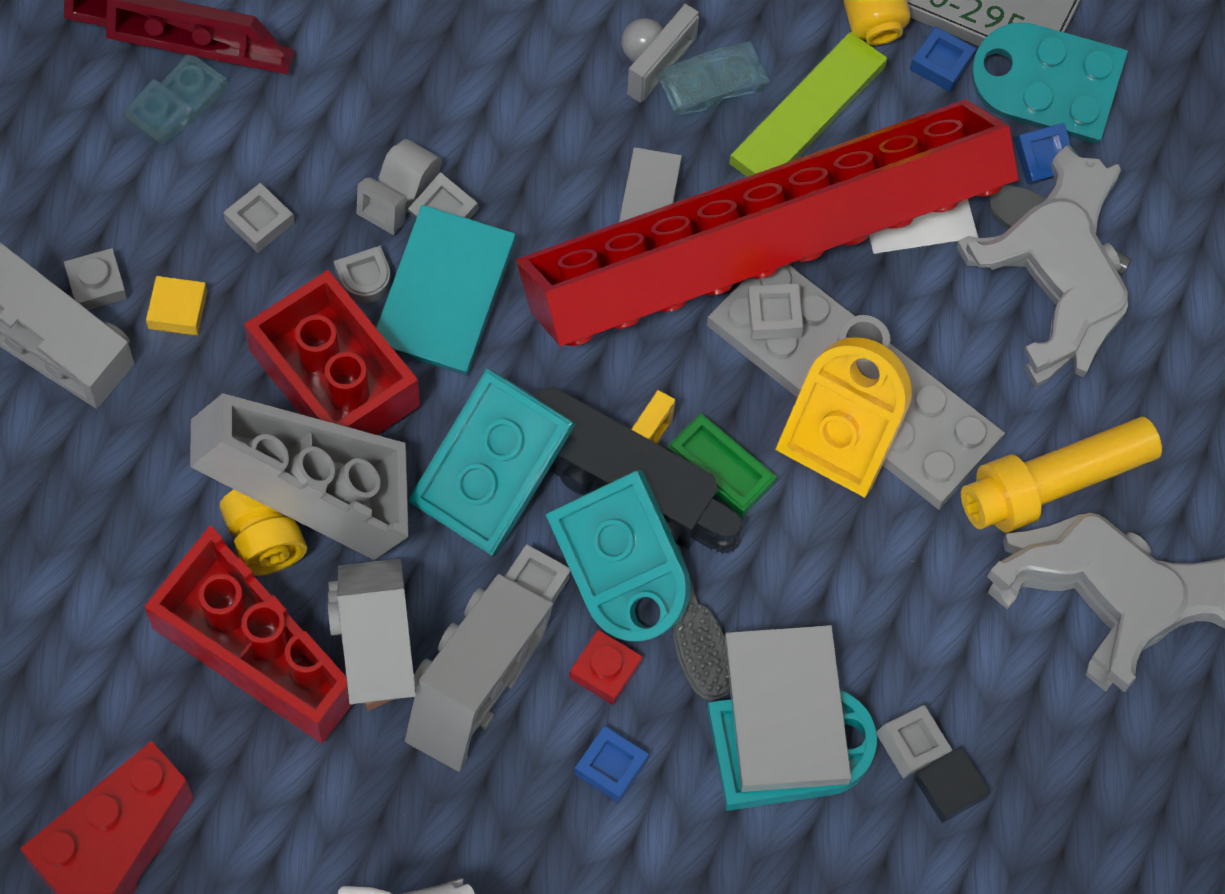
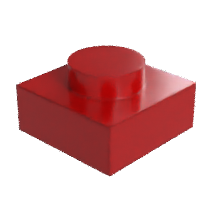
(605, 667)

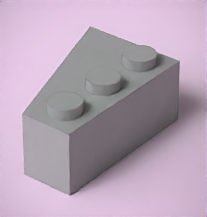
(59, 334)

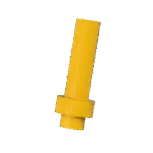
(1013, 491)

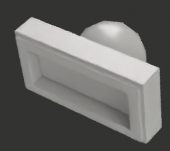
(656, 48)

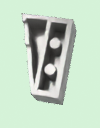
(372, 617)
(474, 669)

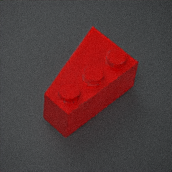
(113, 829)

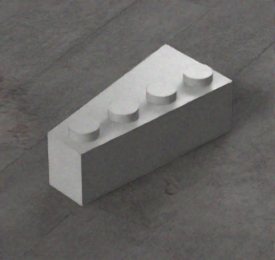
(307, 469)

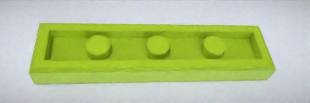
(810, 107)

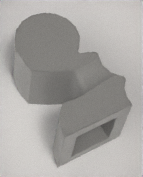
(402, 179)

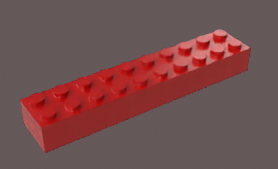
(766, 221)

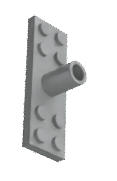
(940, 434)

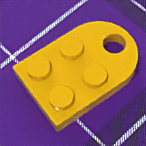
(846, 419)

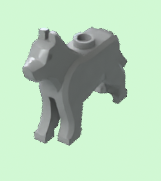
(1067, 262)
(1118, 581)

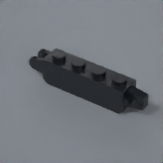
(605, 451)

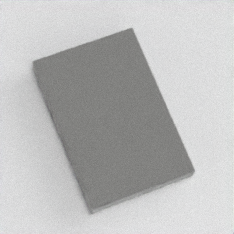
(787, 708)

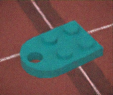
(1050, 79)
(621, 554)
(724, 744)

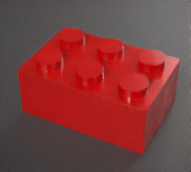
(332, 359)

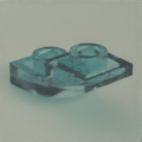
(713, 76)
(177, 101)

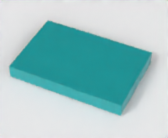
(445, 289)
(491, 462)

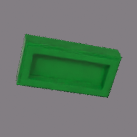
(737, 473)

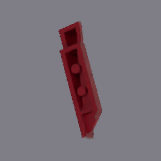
(186, 30)

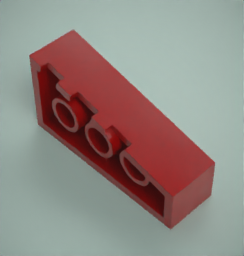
(245, 635)

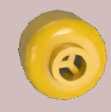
(877, 20)

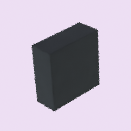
(951, 785)

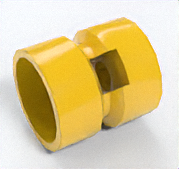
(263, 536)

